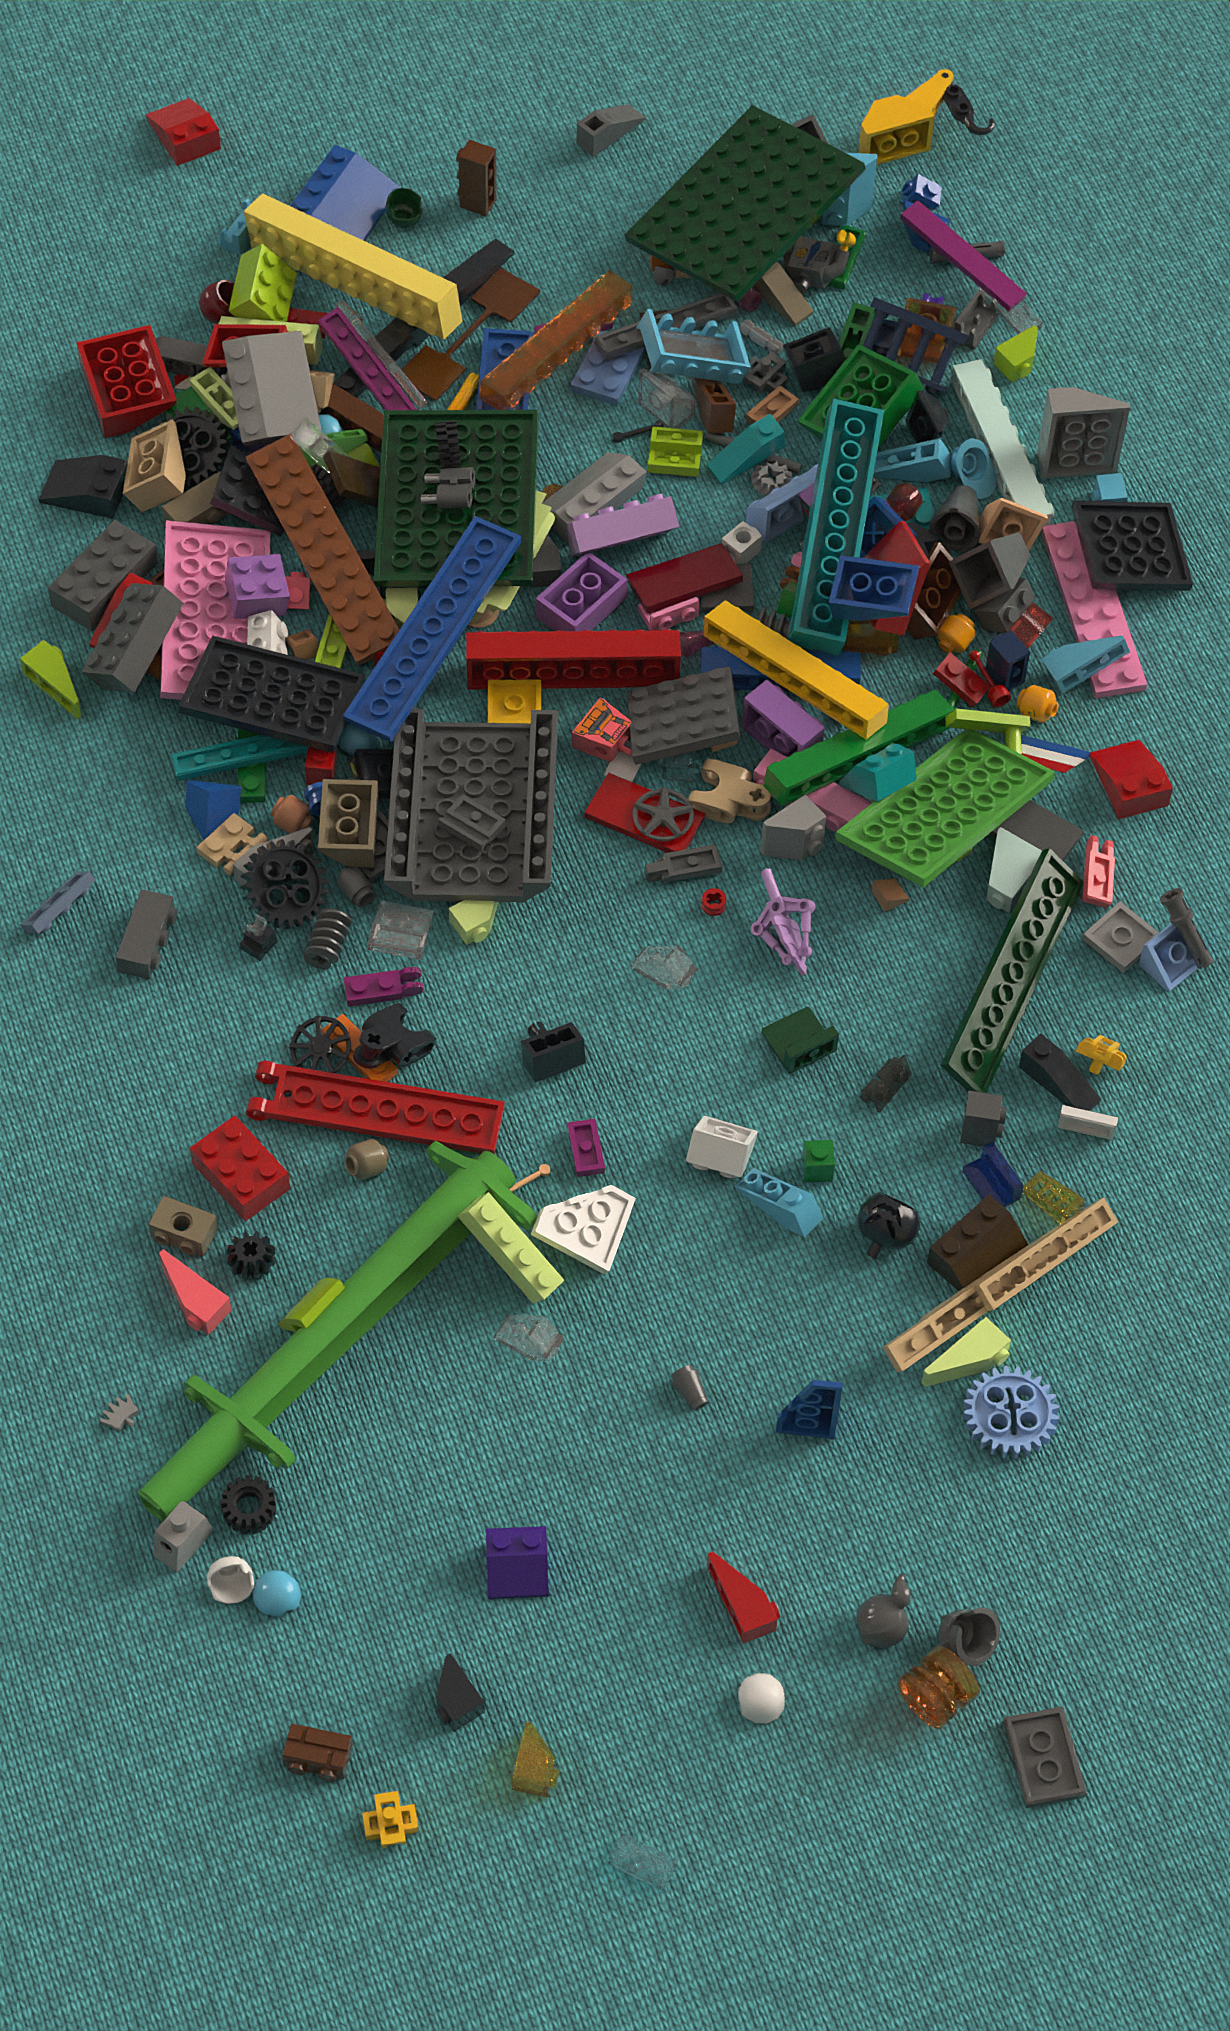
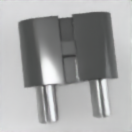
(453, 490)

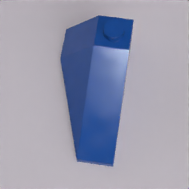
(812, 1411)

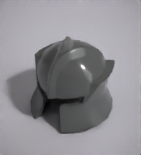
(970, 1634)

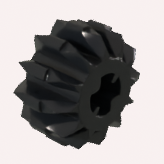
(251, 1265)

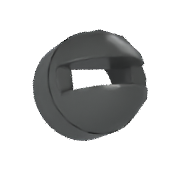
(663, 276)

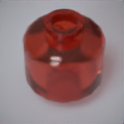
(905, 500)

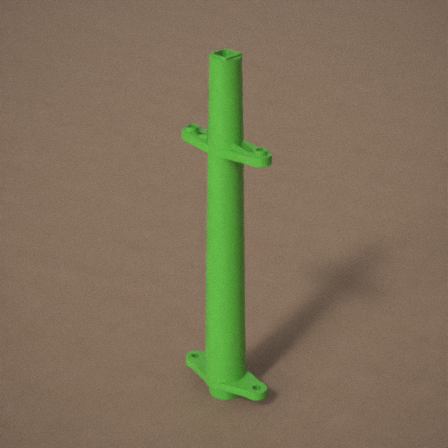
(368, 1295)

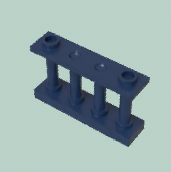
(928, 330)

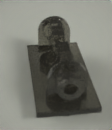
(894, 1076)

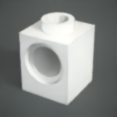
(742, 543)

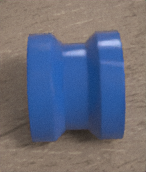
(313, 795)

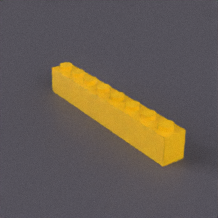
(796, 669)

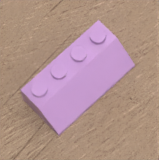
(621, 526)

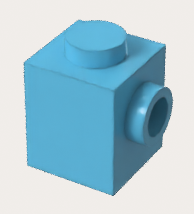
(1109, 488)

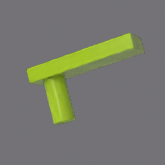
(1009, 724)

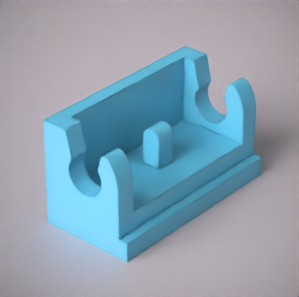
(237, 236)

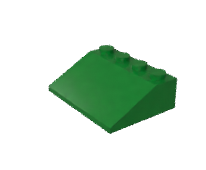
(867, 381)

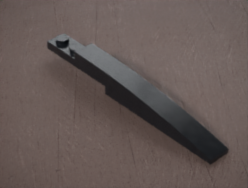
(400, 336)

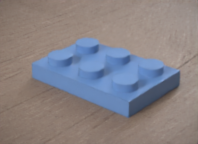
(605, 378)

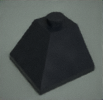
(926, 417)

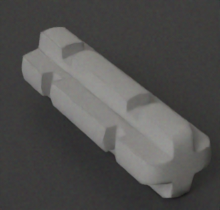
(761, 337)

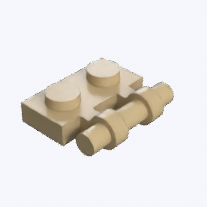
(226, 840)

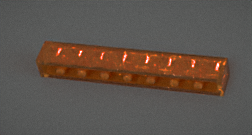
(556, 341)

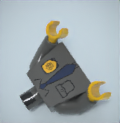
(816, 261)

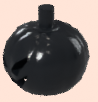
(887, 1223)

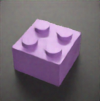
(256, 585)

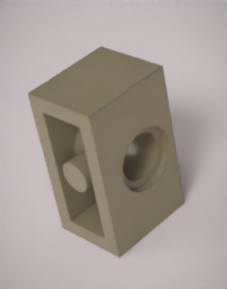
(175, 1214)

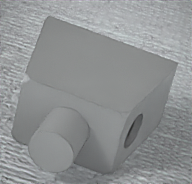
(182, 1532)

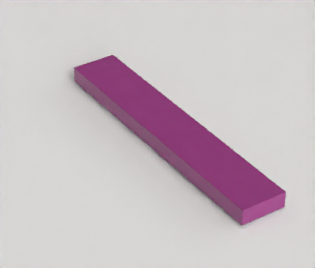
(963, 256)
(364, 361)

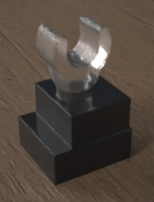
(258, 938)

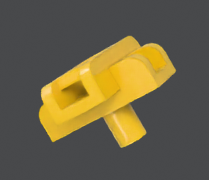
(1102, 1053)
(390, 1817)

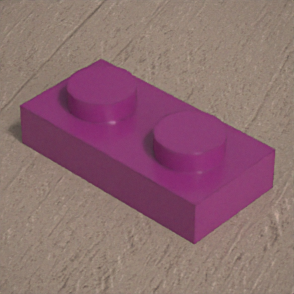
(586, 1147)

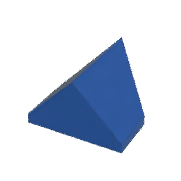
(211, 804)

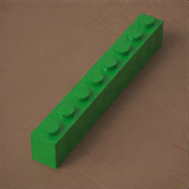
(835, 757)

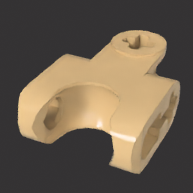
(732, 794)

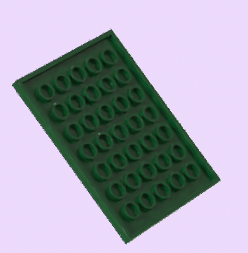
(744, 202)
(419, 537)

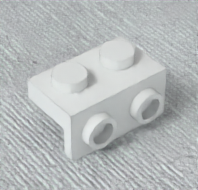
(267, 632)

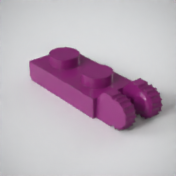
(382, 986)

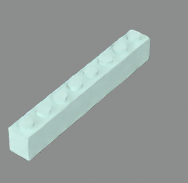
(992, 427)

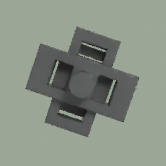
(770, 374)

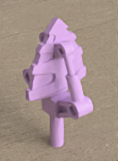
(788, 930)

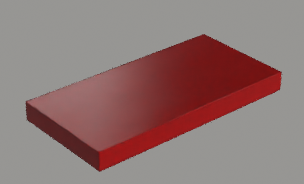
(614, 809)

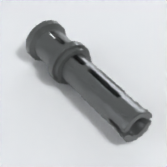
(1183, 919)

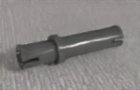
(990, 249)

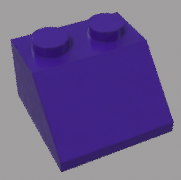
(517, 1562)

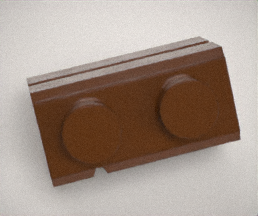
(317, 1752)

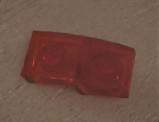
(1031, 624)

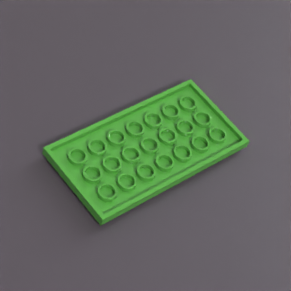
(948, 809)

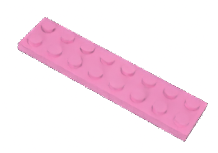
(1091, 611)

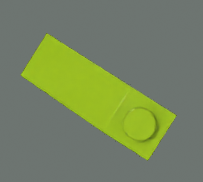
(47, 670)

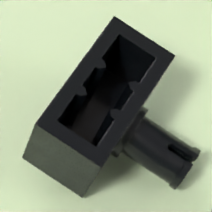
(552, 1050)

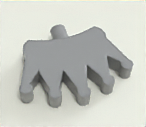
(120, 1415)

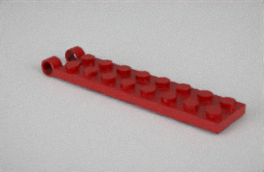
(378, 1108)

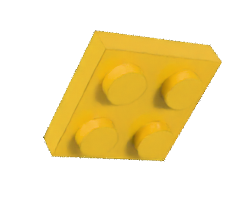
(513, 700)

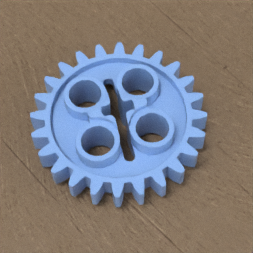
(984, 1413)

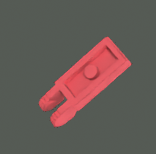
(1098, 873)

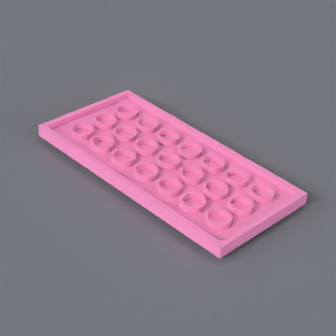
(196, 575)

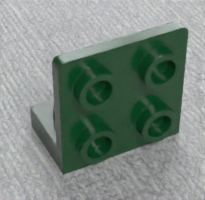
(800, 1039)

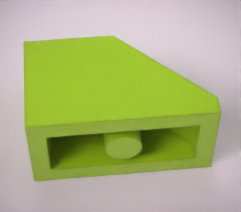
(1016, 355)

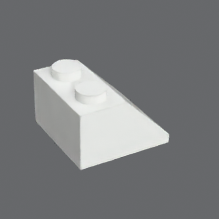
(721, 1147)

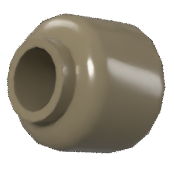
(366, 1159)

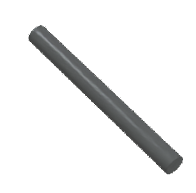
(725, 441)

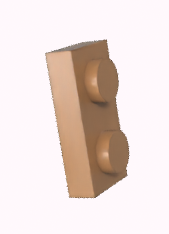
(778, 403)

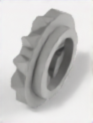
(764, 484)

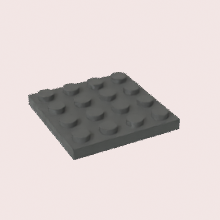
(683, 715)

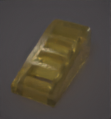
(1060, 1214)

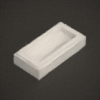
(1087, 1122)

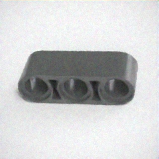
(182, 356)

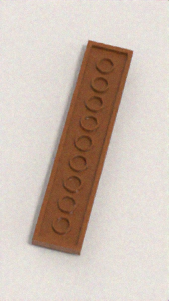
(324, 548)

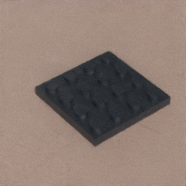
(1131, 545)

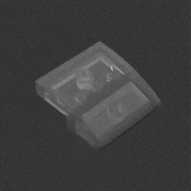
(400, 930)

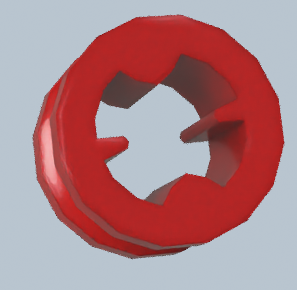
(712, 895)

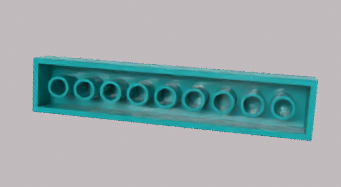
(834, 521)

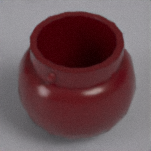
(216, 300)

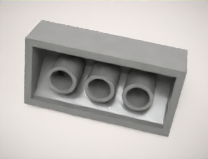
(602, 485)

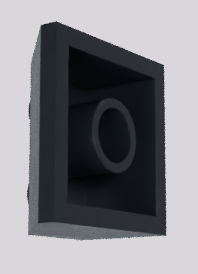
(814, 359)

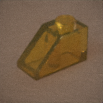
(534, 1765)

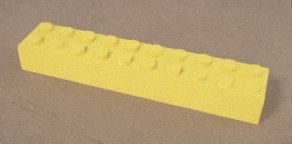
(355, 266)

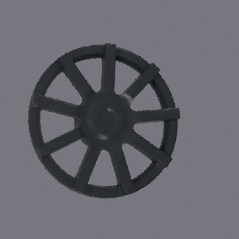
(320, 1046)

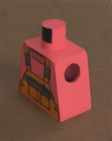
(603, 732)

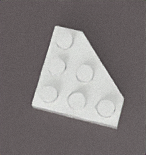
(587, 1226)

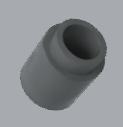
(356, 886)

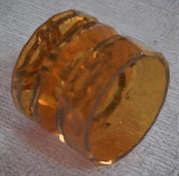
(938, 1687)

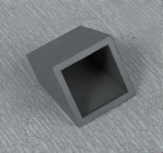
(990, 568)

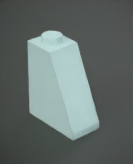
(1010, 869)

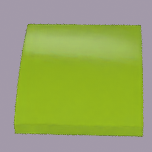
(675, 451)
(312, 1304)

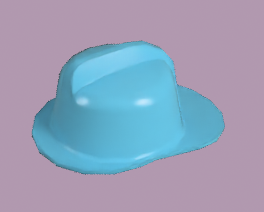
(974, 467)

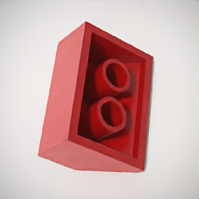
(215, 354)

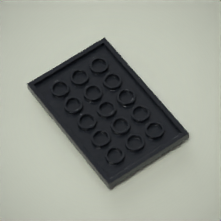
(271, 694)

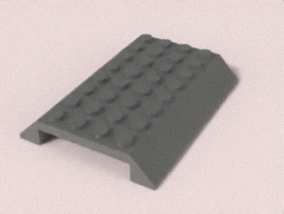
(496, 765)

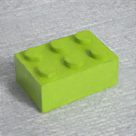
(262, 286)

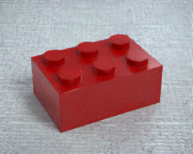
(240, 1168)

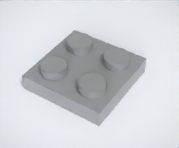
(1119, 936)

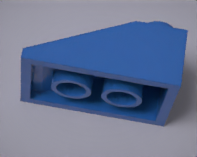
(872, 589)

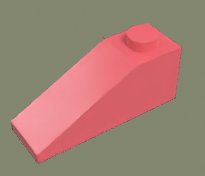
(199, 1300)

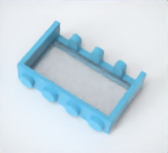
(694, 352)

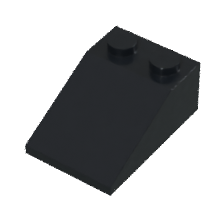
(86, 485)

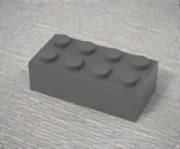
(98, 571)
(132, 637)

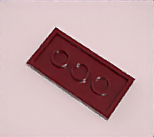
(684, 578)

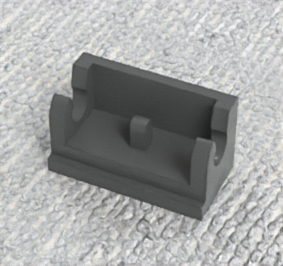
(977, 319)

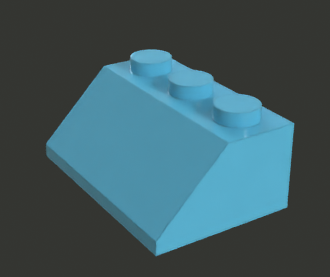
(856, 198)

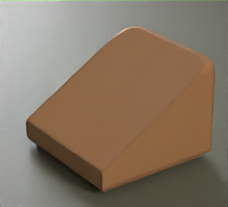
(303, 644)
(888, 893)

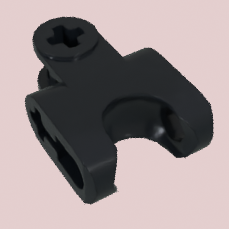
(388, 1039)

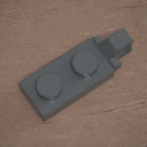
(684, 864)

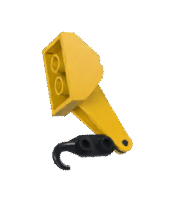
(904, 125)

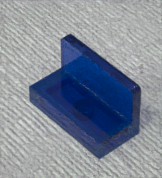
(994, 1176)

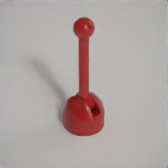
(998, 694)

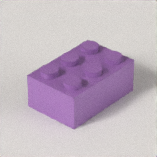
(581, 596)
(779, 721)

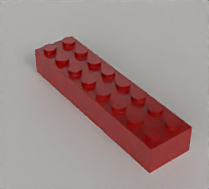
(574, 658)

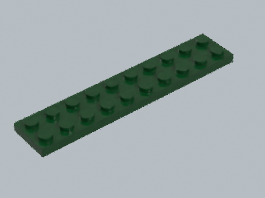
(1012, 973)

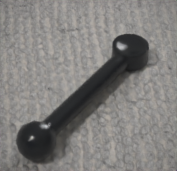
(618, 436)

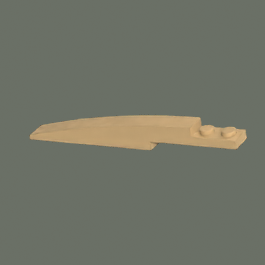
(999, 1284)

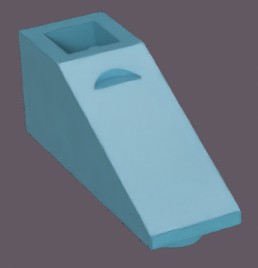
(783, 1202)

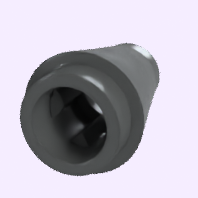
(689, 1385)

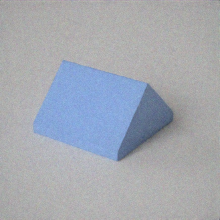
(1167, 958)

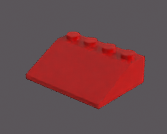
(125, 379)
(900, 547)

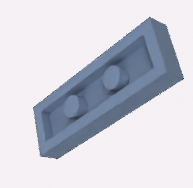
(58, 903)

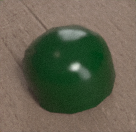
(403, 207)

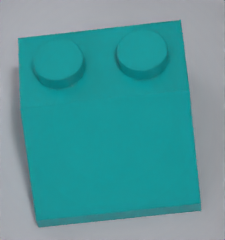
(882, 773)

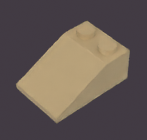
(155, 467)

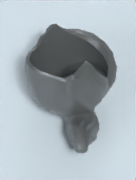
(883, 1616)

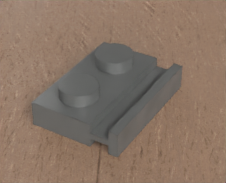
(472, 822)

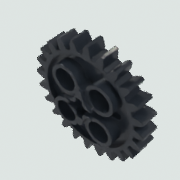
(208, 455)
(281, 859)

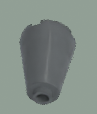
(958, 520)

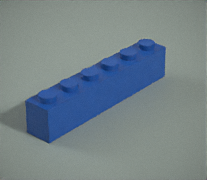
(748, 678)

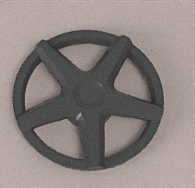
(663, 814)

